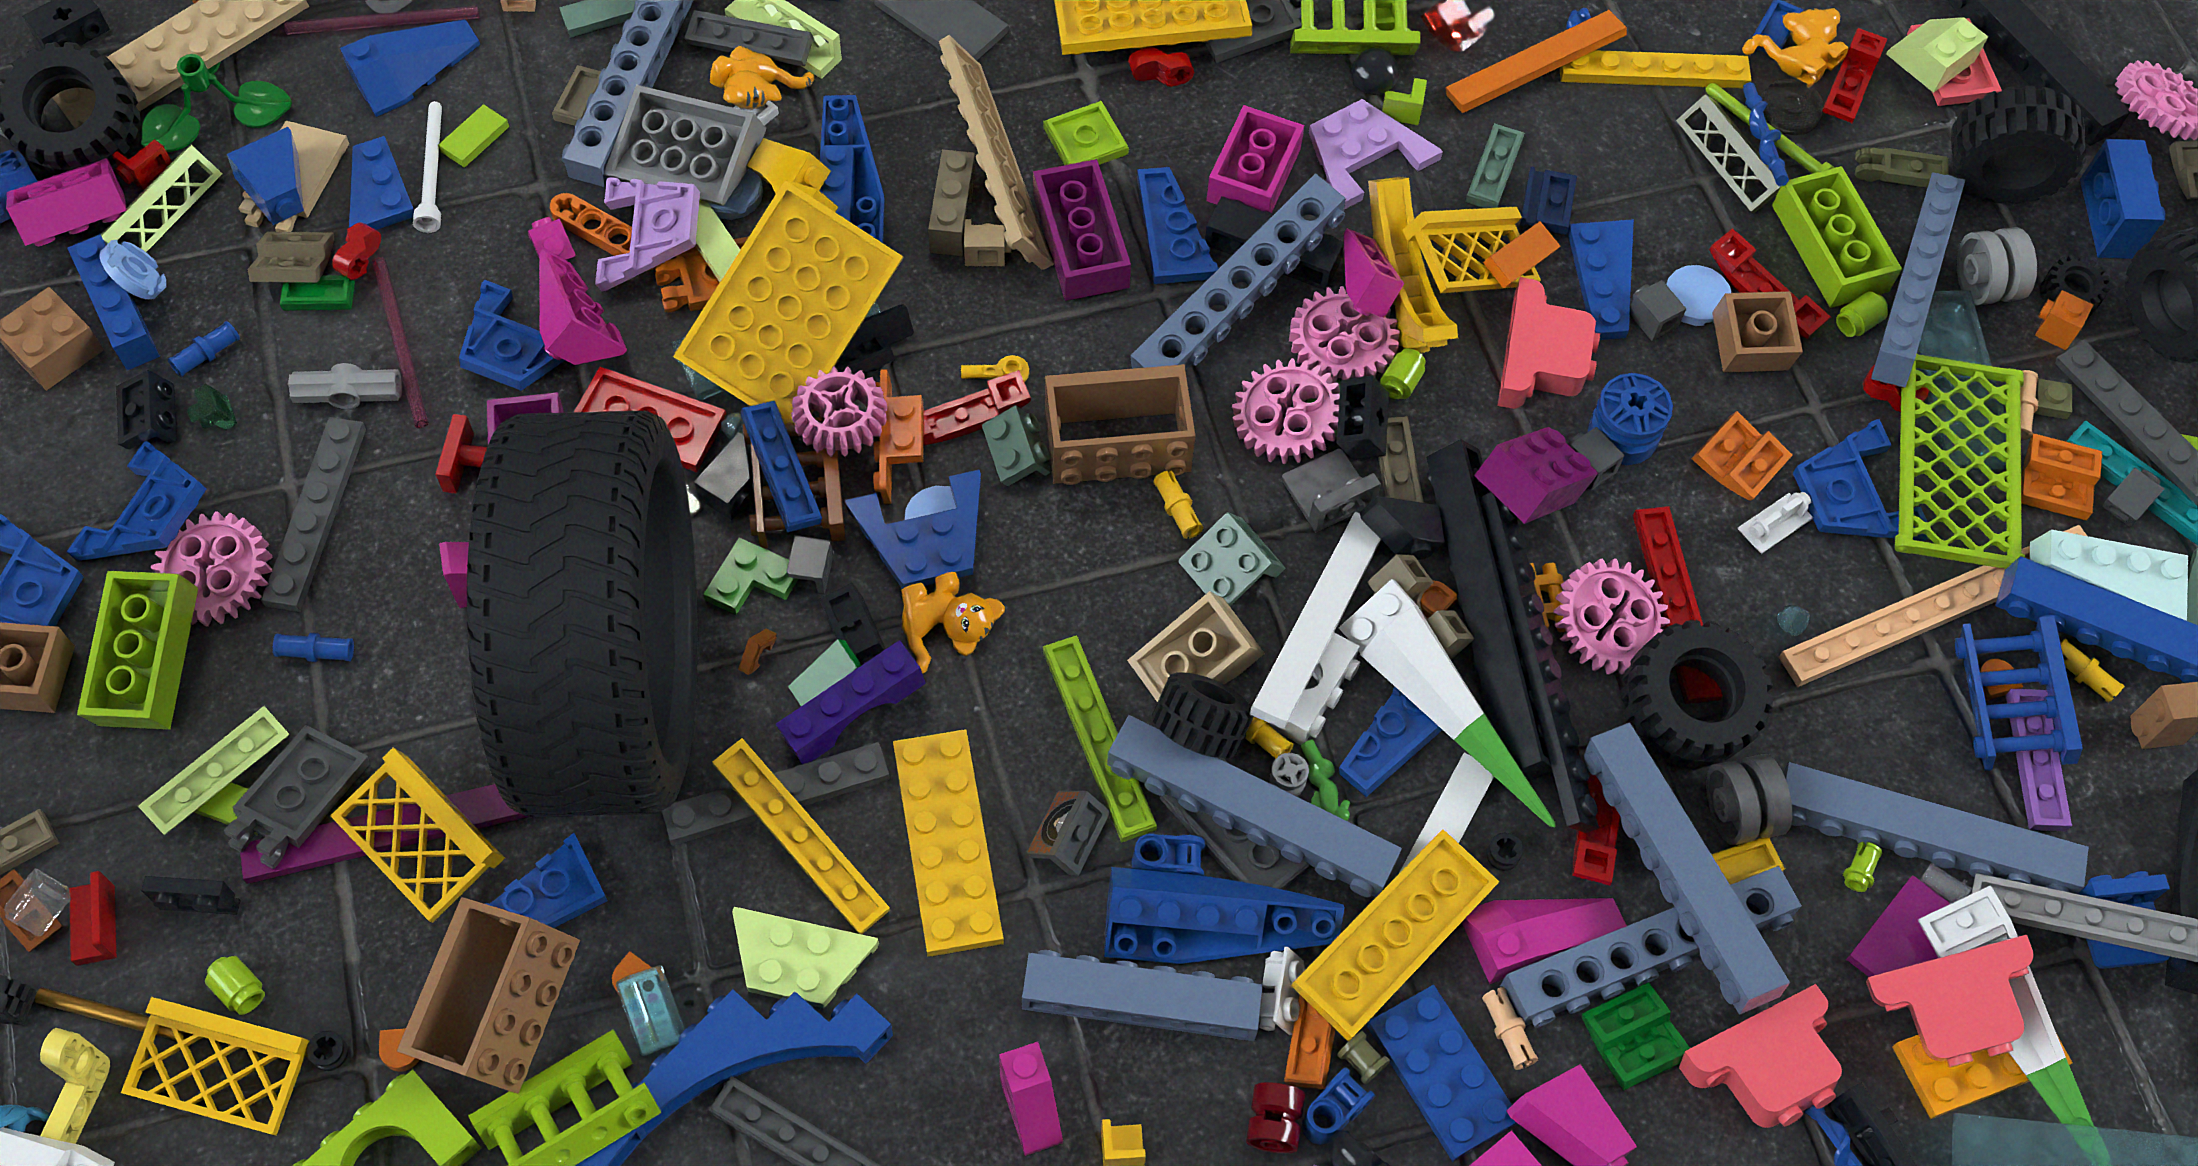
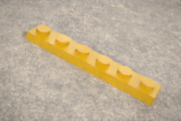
(1658, 69)
(801, 836)

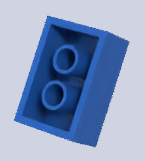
(2122, 198)

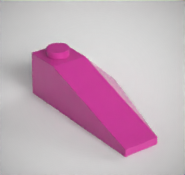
(570, 318)
(1527, 931)

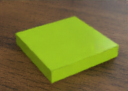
(1086, 135)

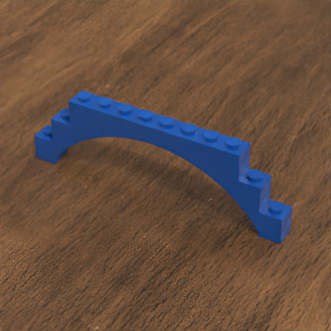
(739, 1040)

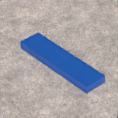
(781, 466)

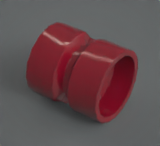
(1276, 1111)

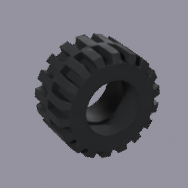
(1202, 715)

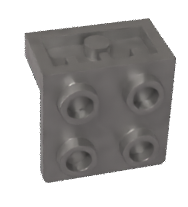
(1330, 489)

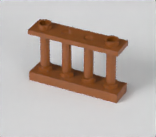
(826, 487)

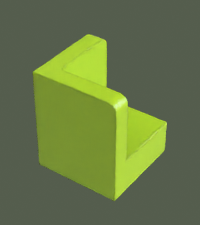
(1406, 107)

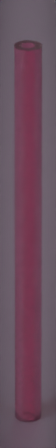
(382, 19)
(400, 343)

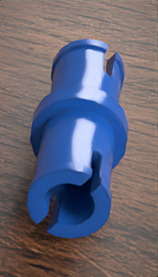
(203, 349)
(313, 647)

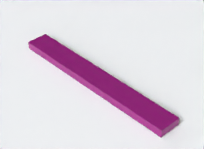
(332, 844)

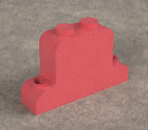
(1545, 347)
(1960, 999)
(1771, 1060)

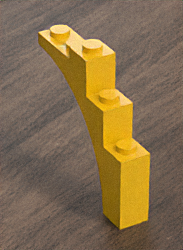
(781, 162)
(1417, 310)

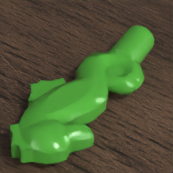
(1319, 772)

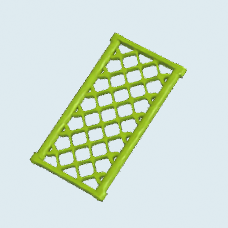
(2012, 457)

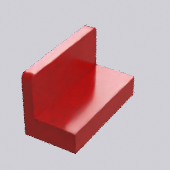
(93, 921)

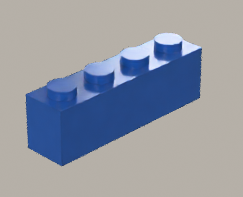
(114, 306)

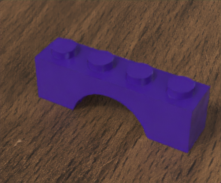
(879, 681)

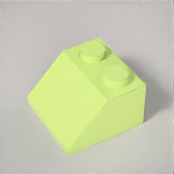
(1939, 50)

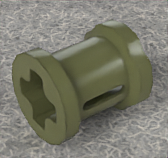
(1363, 1057)

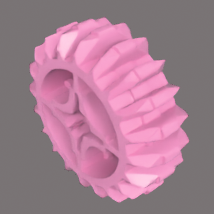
(843, 422)

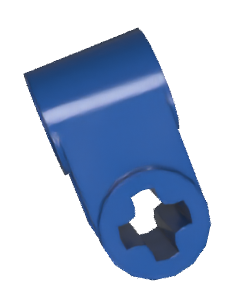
(1171, 853)
(1340, 1103)

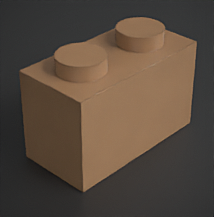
(2167, 716)

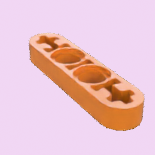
(584, 212)

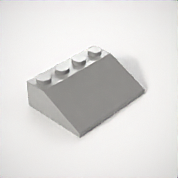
(684, 142)

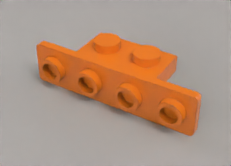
(900, 437)

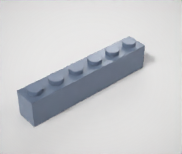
(1142, 995)

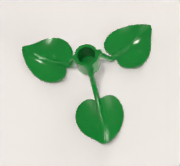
(256, 106)

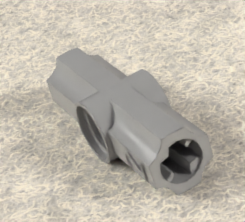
(345, 386)

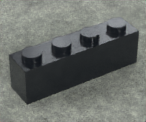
(1236, 222)

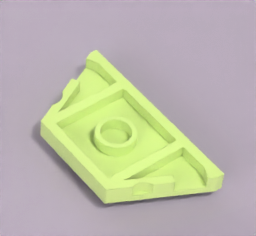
(797, 956)

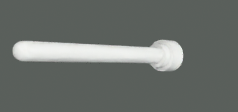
(427, 216)

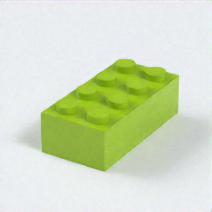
(1836, 236)
(138, 650)

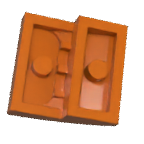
(1742, 457)
(2060, 476)

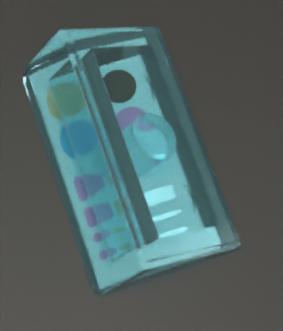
(650, 1010)

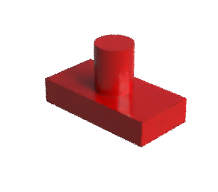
(457, 454)

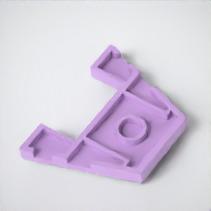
(1360, 137)
(661, 226)

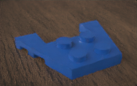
(502, 346)
(1843, 491)
(152, 514)
(928, 544)
(35, 580)

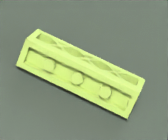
(822, 55)
(157, 190)
(213, 770)

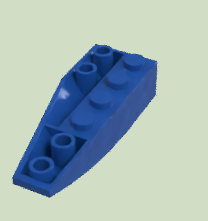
(853, 174)
(1209, 918)

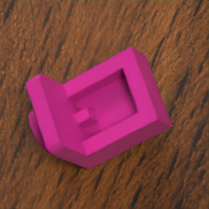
(552, 237)

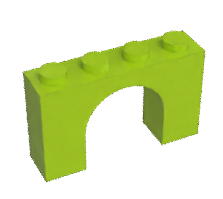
(403, 1110)

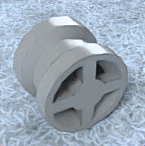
(1292, 767)

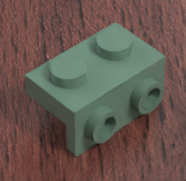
(1016, 445)

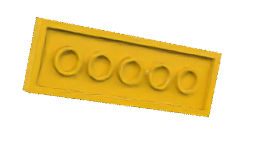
(947, 843)
(1394, 934)

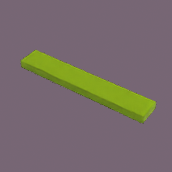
(1096, 735)

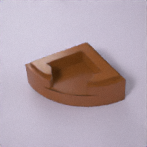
(754, 648)

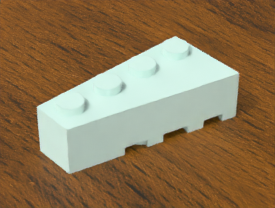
(2128, 570)

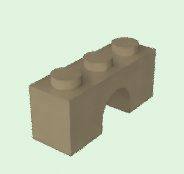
(951, 201)
(1415, 581)

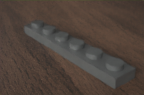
(2133, 415)
(314, 515)
(806, 783)

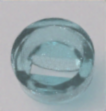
(732, 425)
(1793, 619)

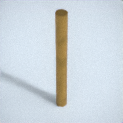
(99, 1011)

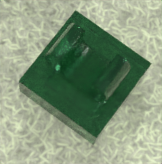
(212, 408)

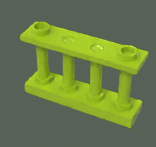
(1345, 41)
(554, 1088)

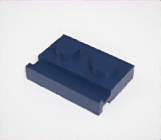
(1548, 200)

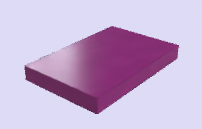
(1896, 935)

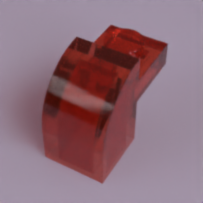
(1455, 25)

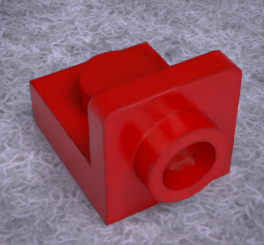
(143, 166)

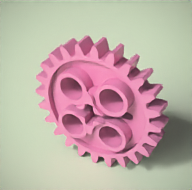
(2160, 98)
(1342, 336)
(1259, 403)
(214, 567)
(1584, 595)

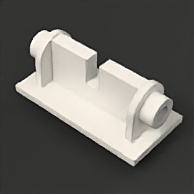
(1777, 521)
(1281, 1006)

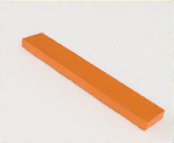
(1536, 61)

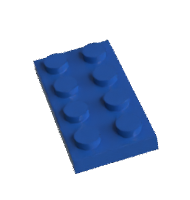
(1442, 1072)

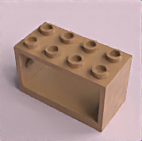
(1115, 396)
(489, 995)

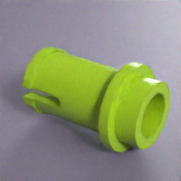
(1859, 874)

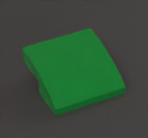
(1635, 1035)

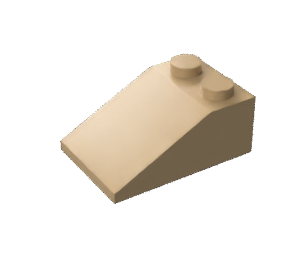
(1200, 641)

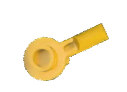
(1004, 366)

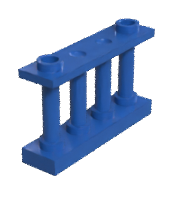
(2049, 672)

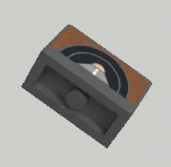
(1069, 830)

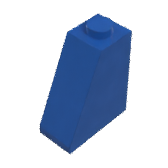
(270, 174)

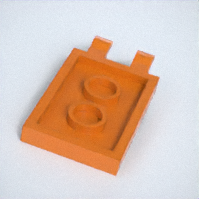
(696, 278)

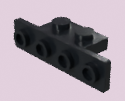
(870, 345)

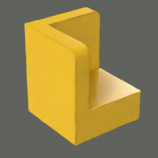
(1122, 1145)

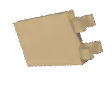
(318, 157)

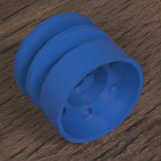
(1633, 415)

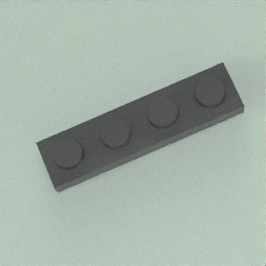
(727, 33)

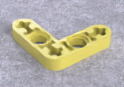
(85, 1074)

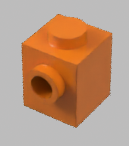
(2062, 319)

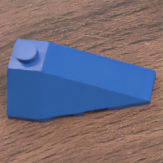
(399, 62)

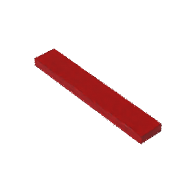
(1669, 571)

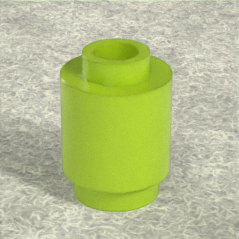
(1862, 314)
(1403, 373)
(234, 984)

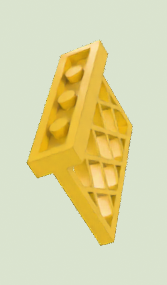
(1466, 227)
(433, 805)
(217, 1030)

